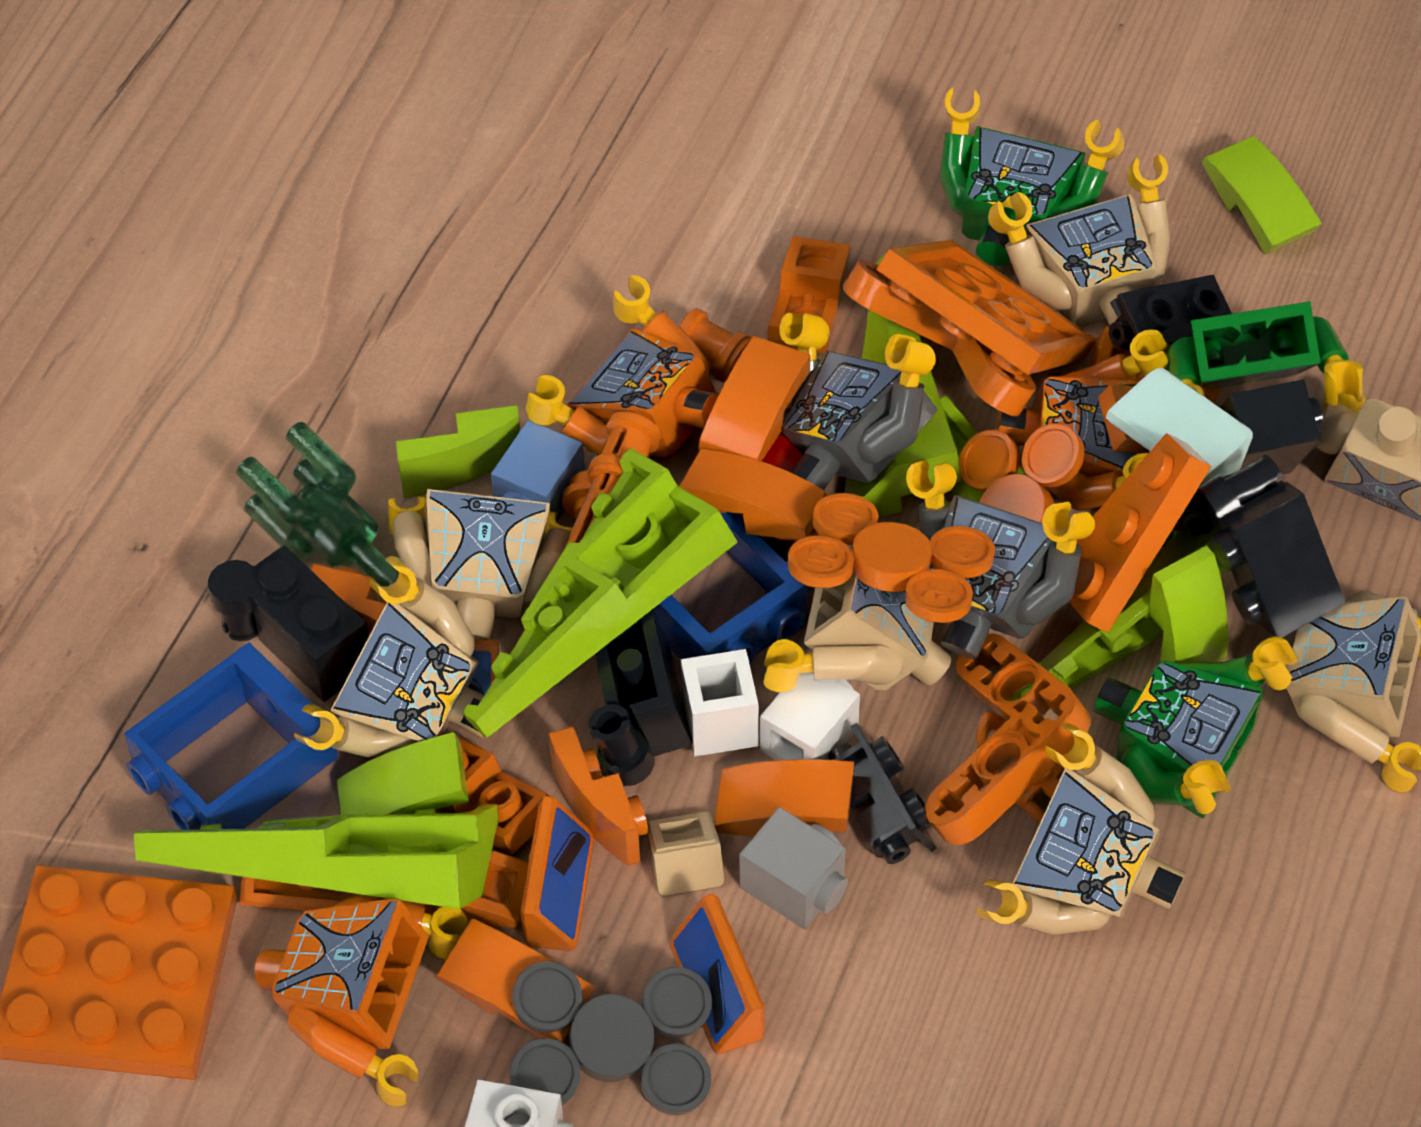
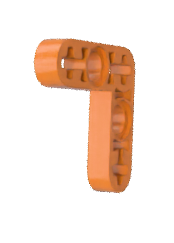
(988, 380)
(958, 805)

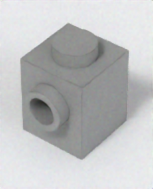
(794, 868)

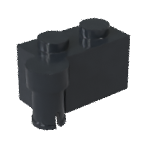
(1282, 422)
(1270, 548)
(292, 616)
(642, 702)

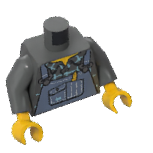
(854, 410)
(1031, 567)

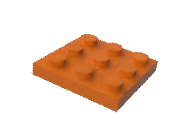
(985, 306)
(115, 972)

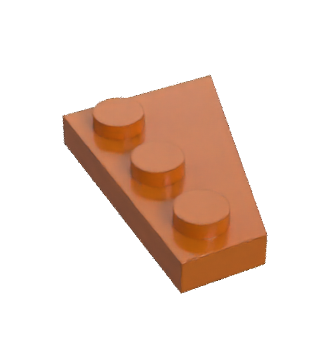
(1134, 528)

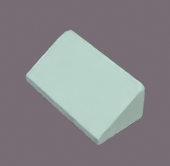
(1170, 406)

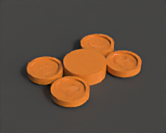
(1048, 458)
(892, 557)

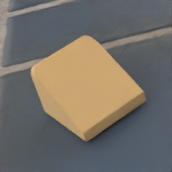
(685, 853)

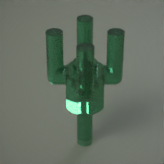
(321, 513)

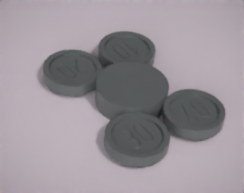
(613, 1036)

